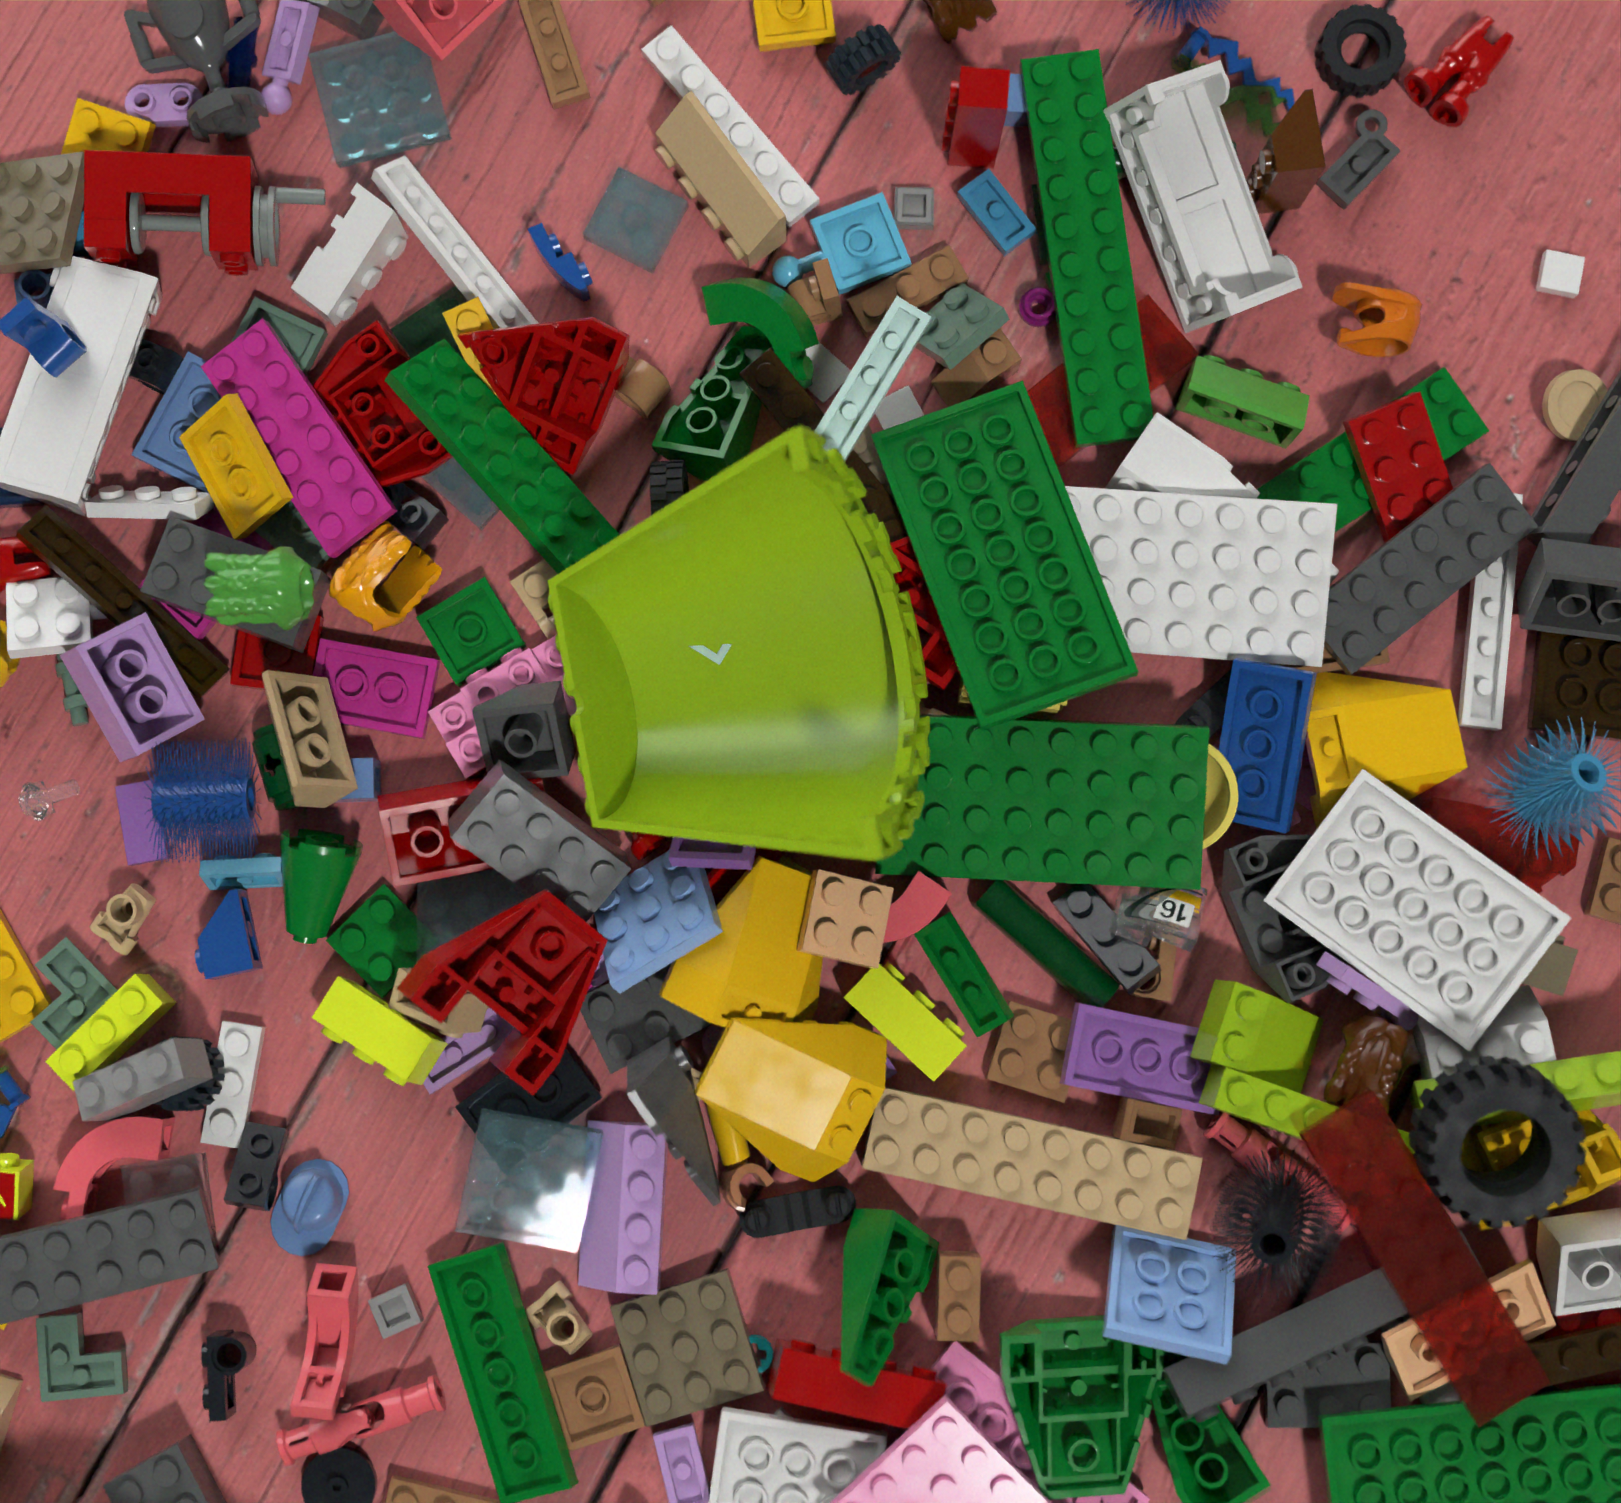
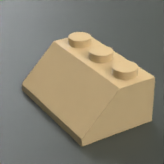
(309, 738)

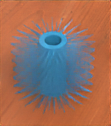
(1558, 788)

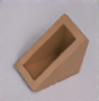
(1146, 1122)

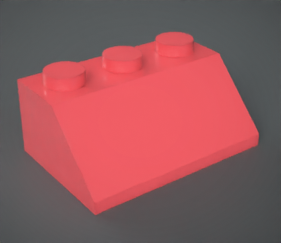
(436, 24)

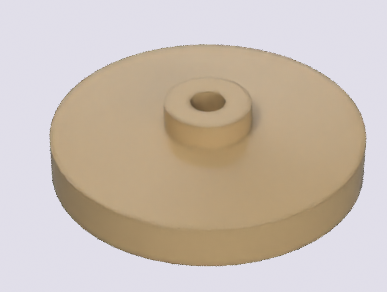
(1572, 402)

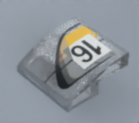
(1159, 913)

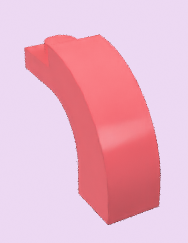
(915, 908)
(99, 1149)
(330, 1341)

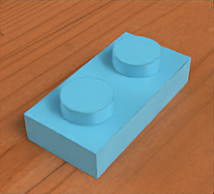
(258, 872)

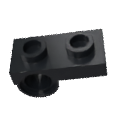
(155, 366)
(415, 515)
(255, 1168)
(220, 1392)

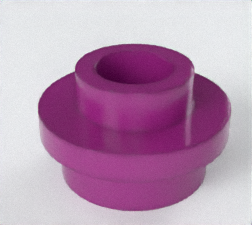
(1041, 296)

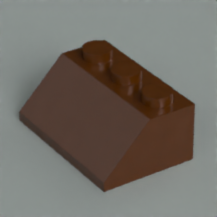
(1289, 160)

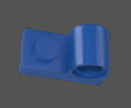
(44, 335)

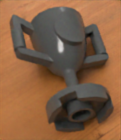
(201, 40)

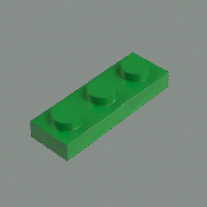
(964, 974)

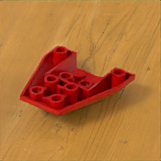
(372, 414)

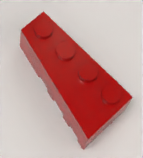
(975, 116)
(815, 1380)

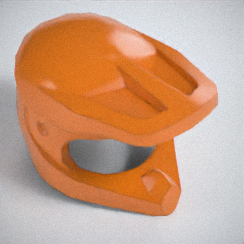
(1387, 314)

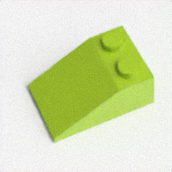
(1257, 1035)

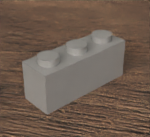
(142, 1079)

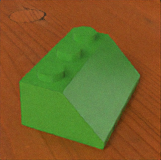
(1243, 401)

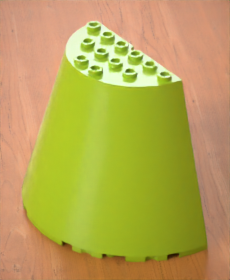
(815, 709)

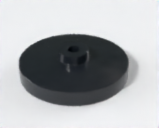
(339, 1478)

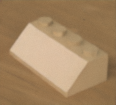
(720, 182)

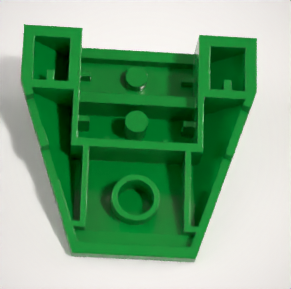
(1078, 1402)

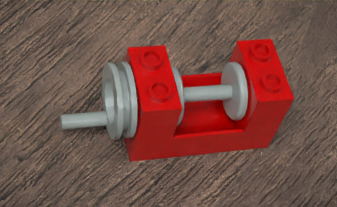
(235, 217)

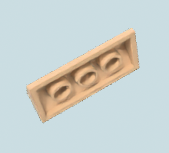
(1415, 1364)

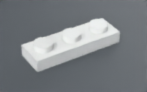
(149, 503)
(226, 1116)

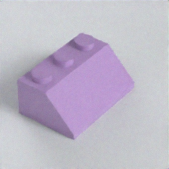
(132, 687)

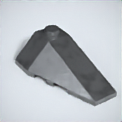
(664, 1095)

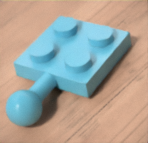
(857, 241)

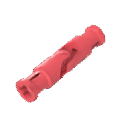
(1250, 1142)
(328, 1435)

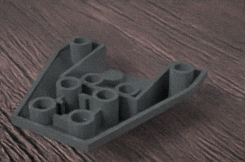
(1273, 944)

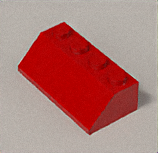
(419, 832)

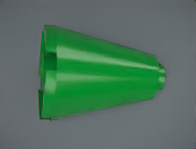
(315, 880)

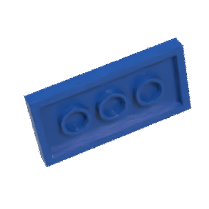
(1266, 739)

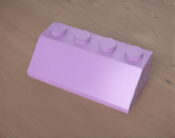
(625, 1211)

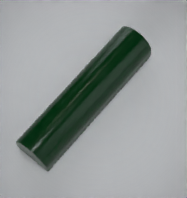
(1046, 945)

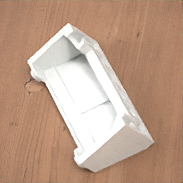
(1197, 197)
(64, 421)

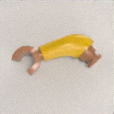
(734, 1153)

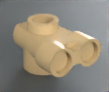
(122, 923)
(553, 1313)

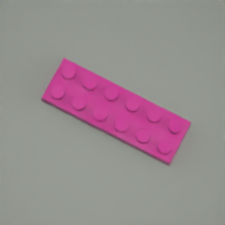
(307, 444)

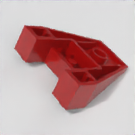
(525, 967)

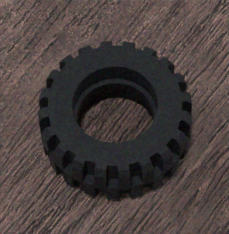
(1529, 1182)

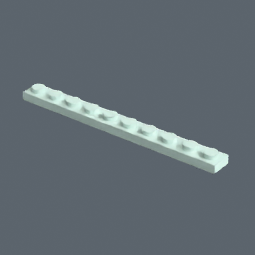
(864, 390)

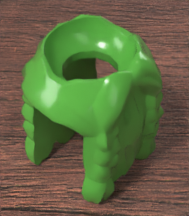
(260, 588)

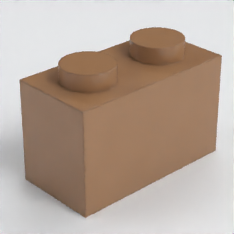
(957, 1296)

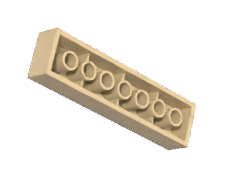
(1032, 1162)

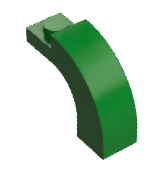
(772, 313)

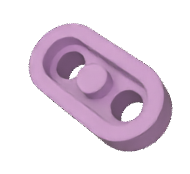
(163, 103)

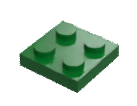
(470, 630)
(378, 939)

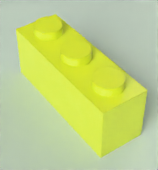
(906, 1020)
(111, 1029)
(378, 1032)

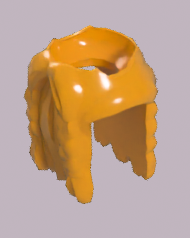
(369, 564)

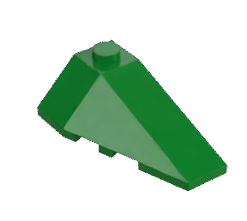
(719, 415)
(882, 1271)
(1207, 1456)

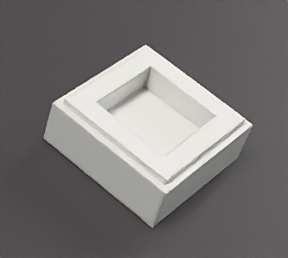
(1560, 273)

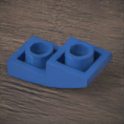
(564, 268)

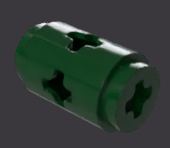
(268, 754)

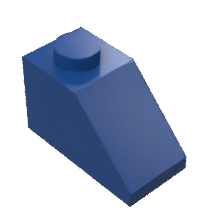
(229, 939)

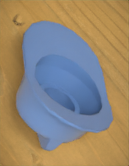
(309, 1207)

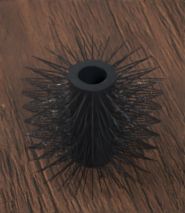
(1277, 1224)

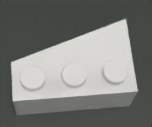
(352, 258)

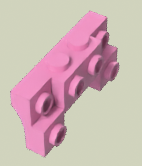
(518, 667)

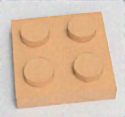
(845, 919)

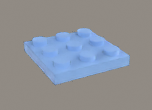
(655, 920)
(1170, 1294)

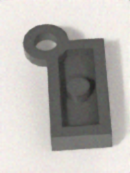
(1361, 162)

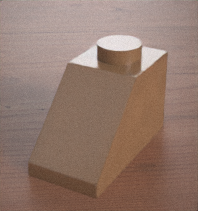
(979, 371)

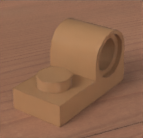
(818, 294)
(642, 387)
(1161, 984)

